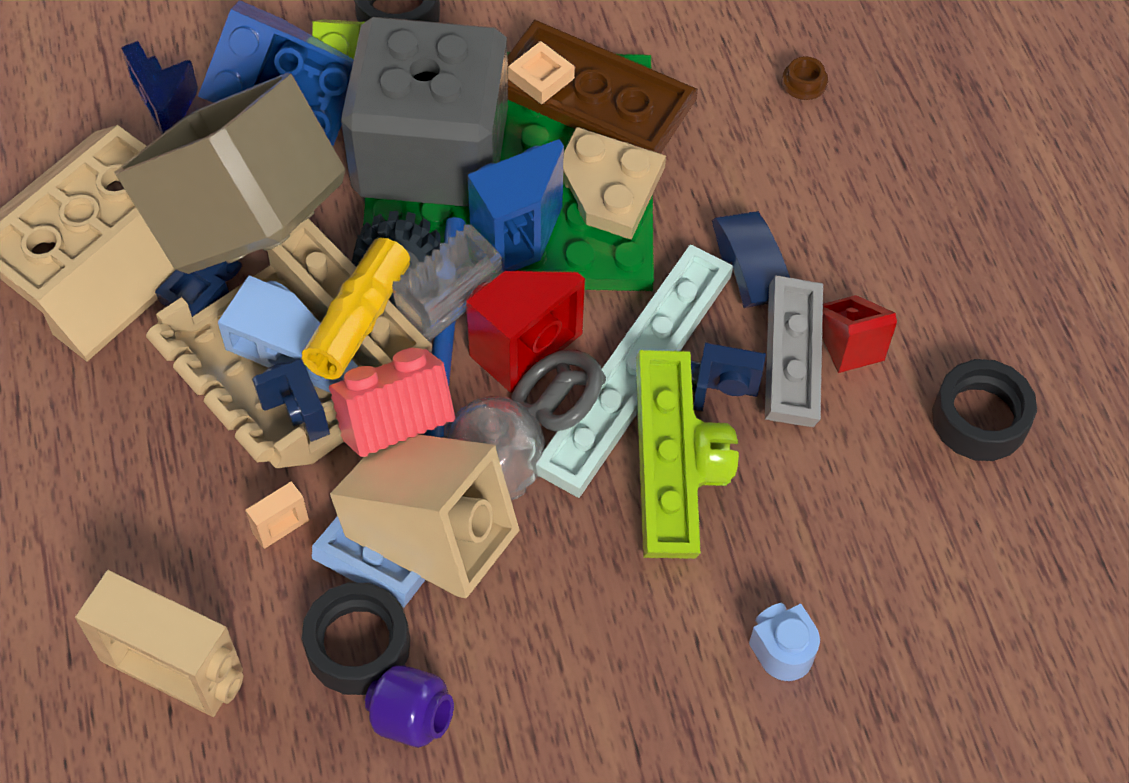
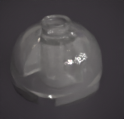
(510, 429)

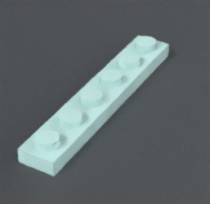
(663, 326)

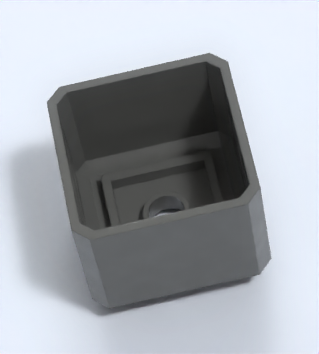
(424, 108)

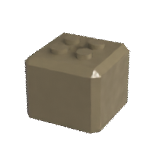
(234, 176)

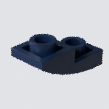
(753, 252)

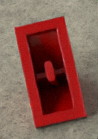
(857, 332)

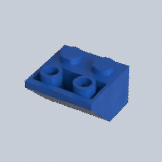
(518, 203)

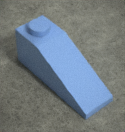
(270, 327)

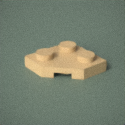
(610, 180)

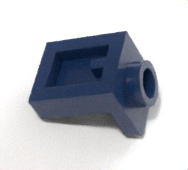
(728, 370)
(292, 386)

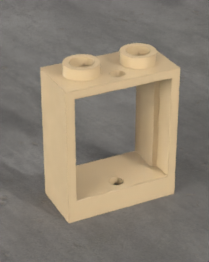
(161, 643)

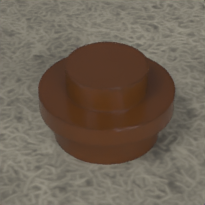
(805, 78)

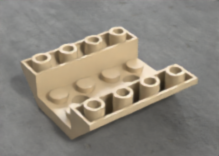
(103, 254)

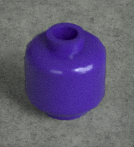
(409, 706)

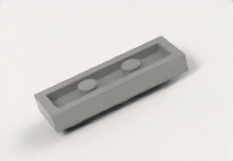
(794, 351)

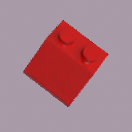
(523, 320)

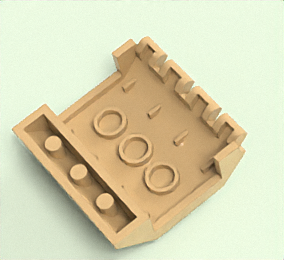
(314, 273)

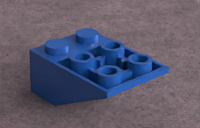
(264, 46)

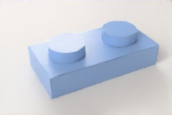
(364, 564)

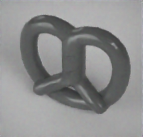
(545, 406)

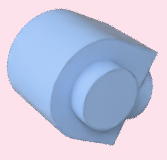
(785, 641)

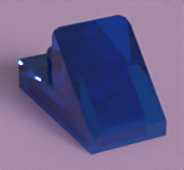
(163, 91)

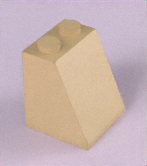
(430, 509)

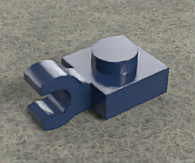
(198, 288)

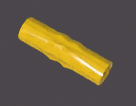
(355, 309)

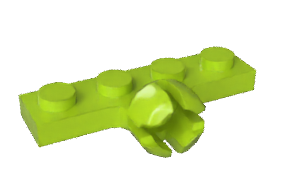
(676, 454)

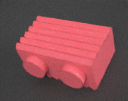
(392, 401)

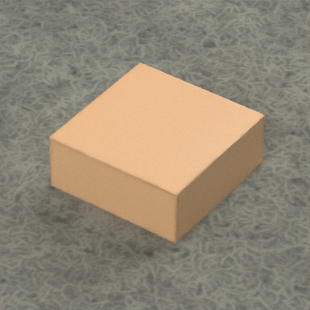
(541, 72)
(277, 515)

